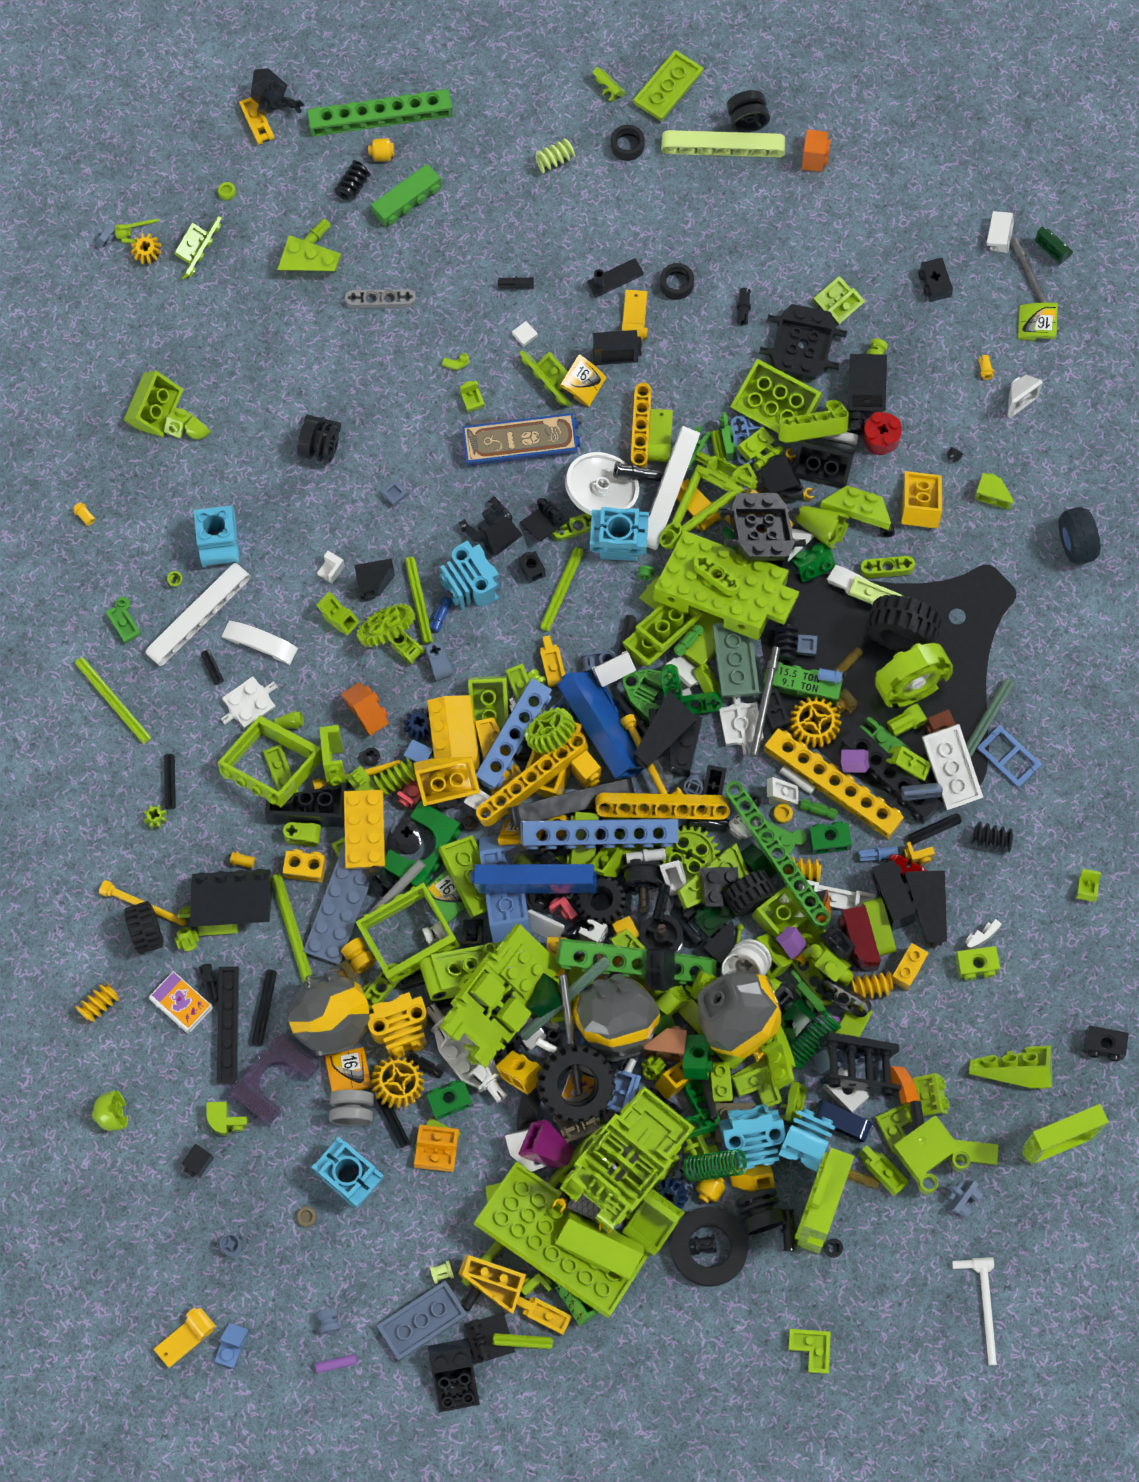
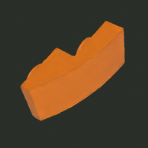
(901, 1077)

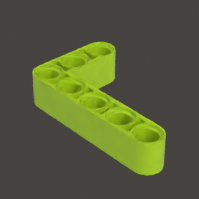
(679, 1000)

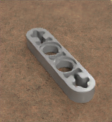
(380, 301)

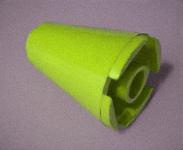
(824, 524)

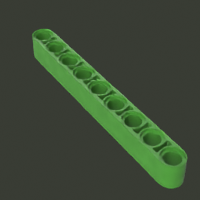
(776, 846)

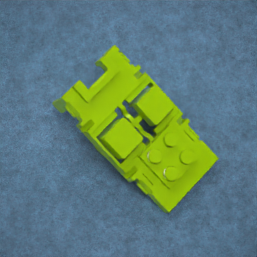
(518, 965)
(651, 1131)

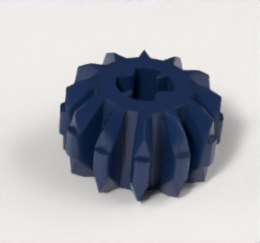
(412, 726)
(672, 1186)

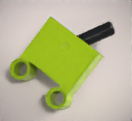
(927, 1148)

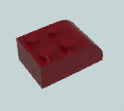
(857, 927)

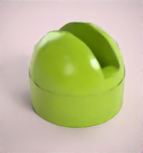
(170, 577)

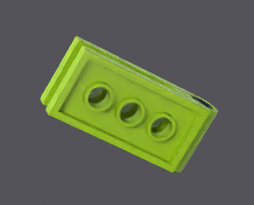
(445, 970)

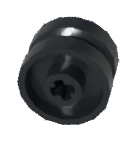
(748, 111)

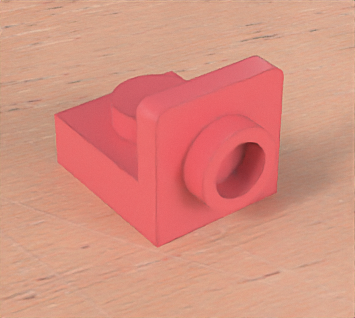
(409, 795)
(567, 910)

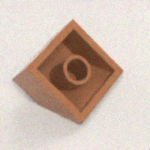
(667, 1045)

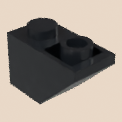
(721, 944)

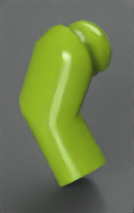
(457, 364)

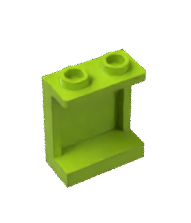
(331, 744)
(653, 1222)

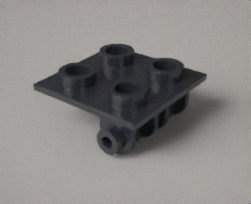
(544, 520)
(480, 1337)

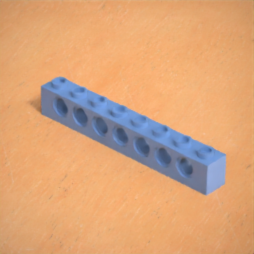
(668, 836)

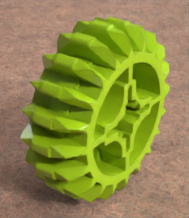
(550, 730)

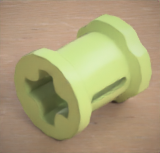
(441, 1272)

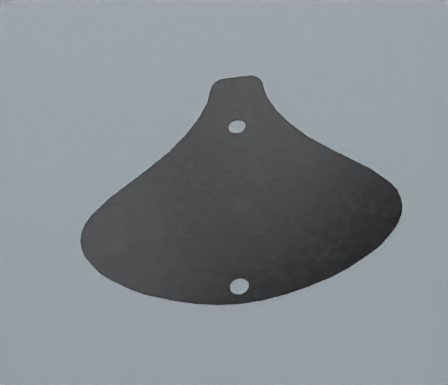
(841, 626)

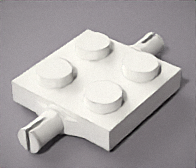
(248, 702)
(739, 723)

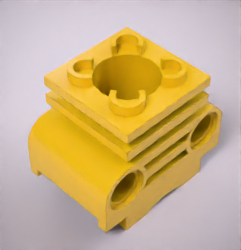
(401, 1029)

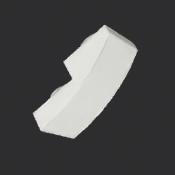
(842, 577)
(979, 938)

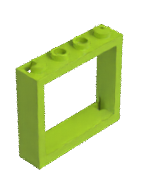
(282, 736)
(396, 905)
(1065, 1134)

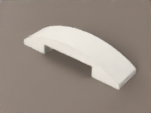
(260, 640)
(840, 898)

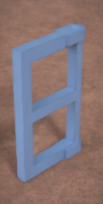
(1000, 765)

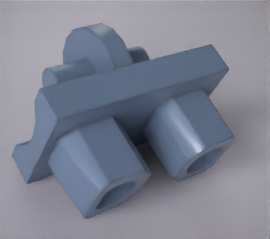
(961, 1194)

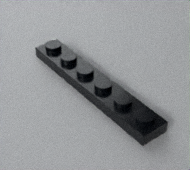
(228, 1025)

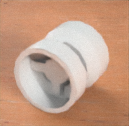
(438, 932)

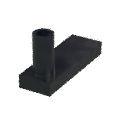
(614, 278)

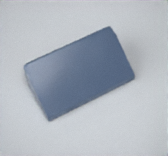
(921, 791)

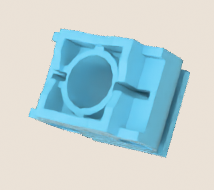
(612, 521)
(221, 547)
(470, 576)
(753, 1134)
(807, 1139)
(340, 1156)

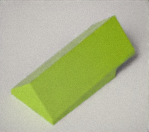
(659, 633)
(601, 1249)

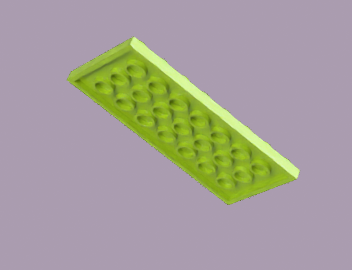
(526, 1224)

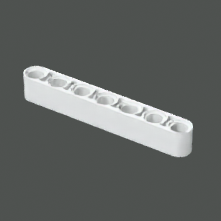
(670, 484)
(198, 614)

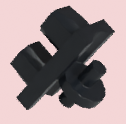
(838, 942)

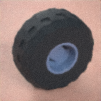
(1079, 535)

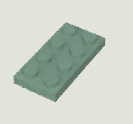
(735, 663)

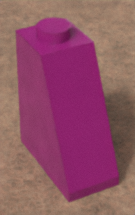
(546, 1146)

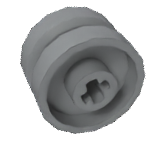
(351, 1108)

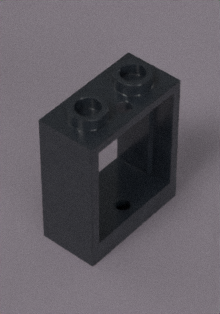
(616, 347)

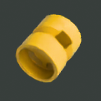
(357, 953)

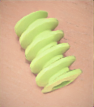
(553, 154)

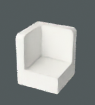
(331, 568)

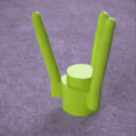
(124, 231)

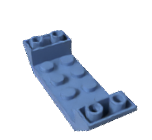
(503, 908)

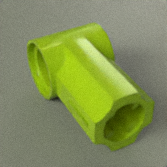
(911, 718)

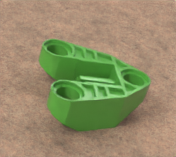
(651, 678)

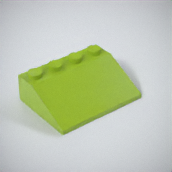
(773, 395)

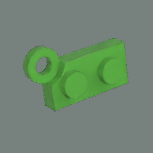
(803, 990)

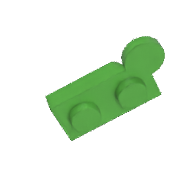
(726, 432)
(122, 620)
(788, 839)

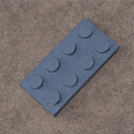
(422, 1320)

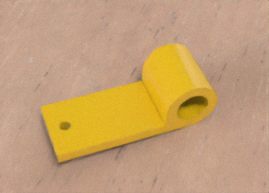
(635, 312)
(698, 504)
(186, 1337)

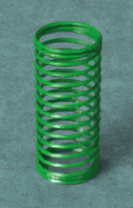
(800, 1065)
(700, 1170)

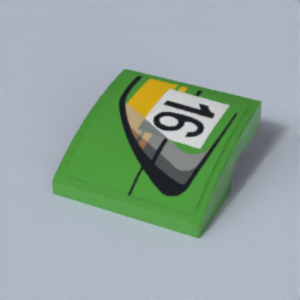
(446, 896)

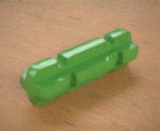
(689, 640)
(818, 809)

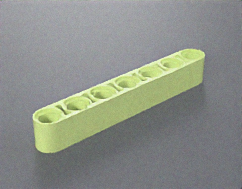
(723, 143)

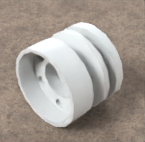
(748, 956)

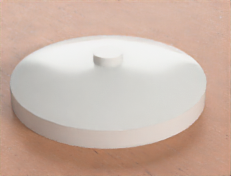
(593, 486)

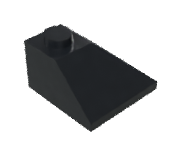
(374, 577)

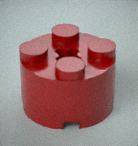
(882, 423)

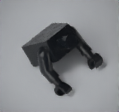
(269, 92)
(496, 530)

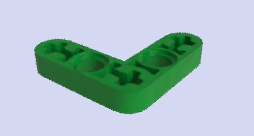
(710, 707)
(701, 1115)

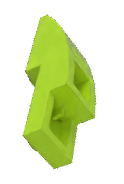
(779, 1059)

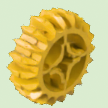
(829, 716)
(410, 1076)

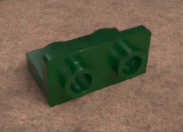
(1053, 245)
(710, 919)

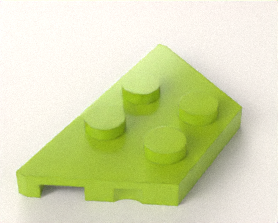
(859, 506)

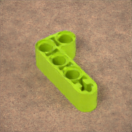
(815, 425)

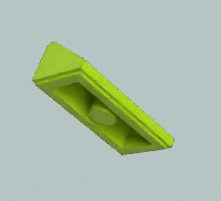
(852, 1024)

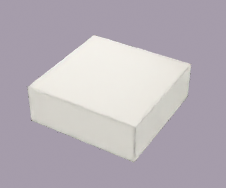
(524, 334)

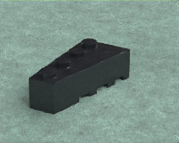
(315, 806)

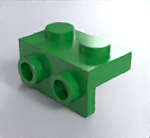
(813, 561)

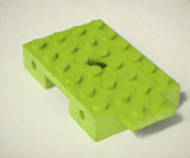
(760, 595)
(823, 1200)

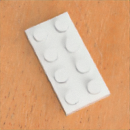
(952, 766)

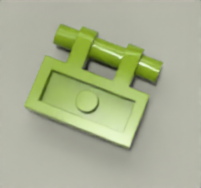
(755, 444)

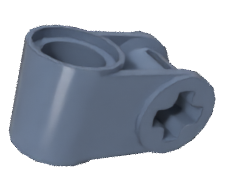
(595, 659)
(439, 664)

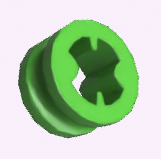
(645, 573)

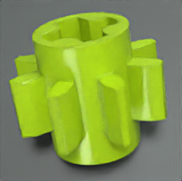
(153, 811)
(187, 939)
(653, 1068)

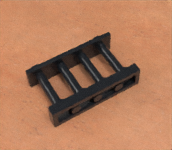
(868, 1048)

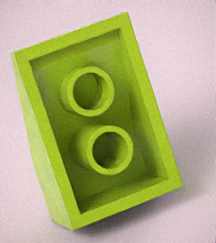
(490, 698)

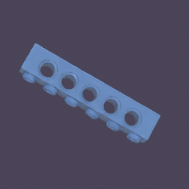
(533, 690)

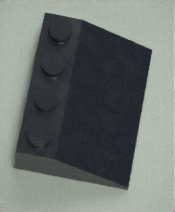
(231, 897)

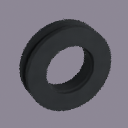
(715, 1218)

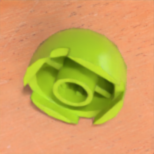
(109, 1111)

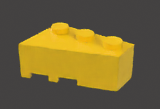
(494, 1281)

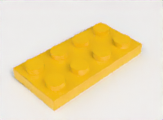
(364, 829)

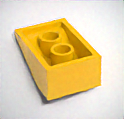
(921, 500)
(446, 779)

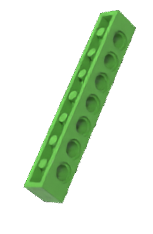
(373, 119)
(568, 947)

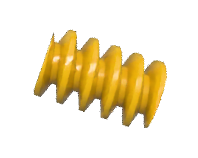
(808, 870)
(873, 985)
(97, 1002)

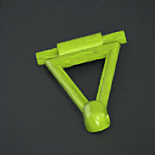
(716, 472)

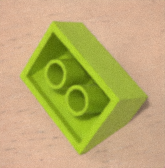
(152, 403)

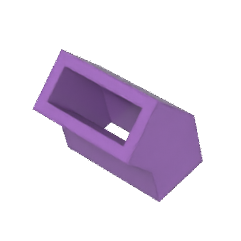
(854, 760)
(791, 941)

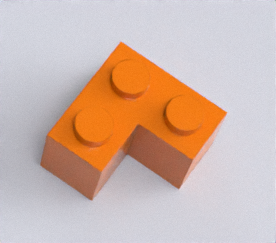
(816, 150)
(365, 707)

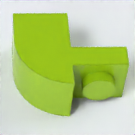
(336, 614)
(220, 1121)

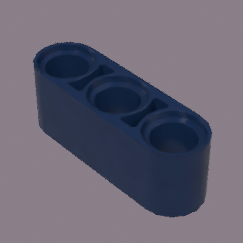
(845, 1121)

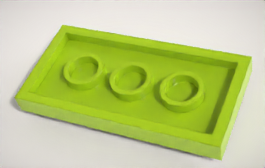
(668, 85)
(460, 860)

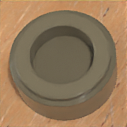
(306, 1216)

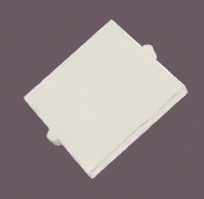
(686, 671)

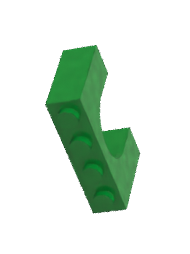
(443, 830)

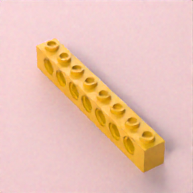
(885, 827)

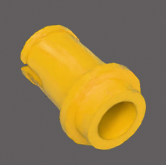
(986, 368)
(81, 510)
(242, 860)

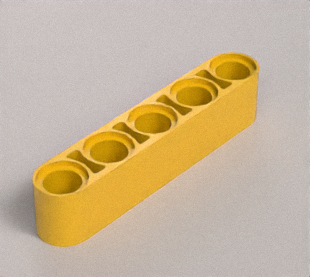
(641, 419)

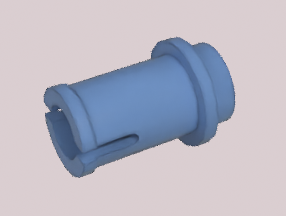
(830, 675)

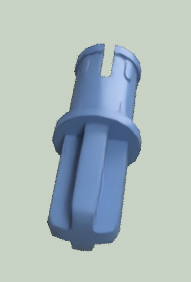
(877, 853)

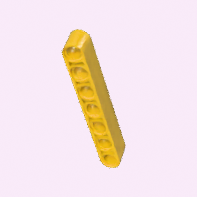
(528, 788)
(653, 802)

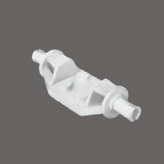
(456, 1057)

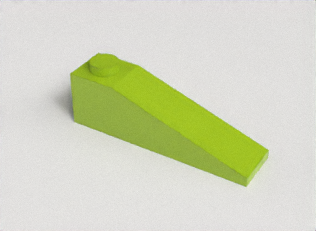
(1024, 1069)

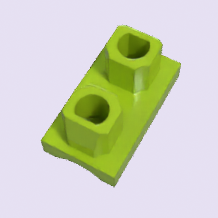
(698, 1146)

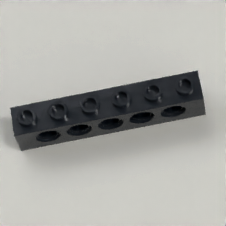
(858, 737)

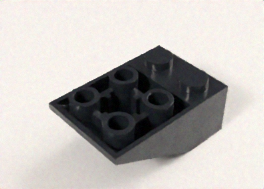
(867, 382)
(453, 1375)

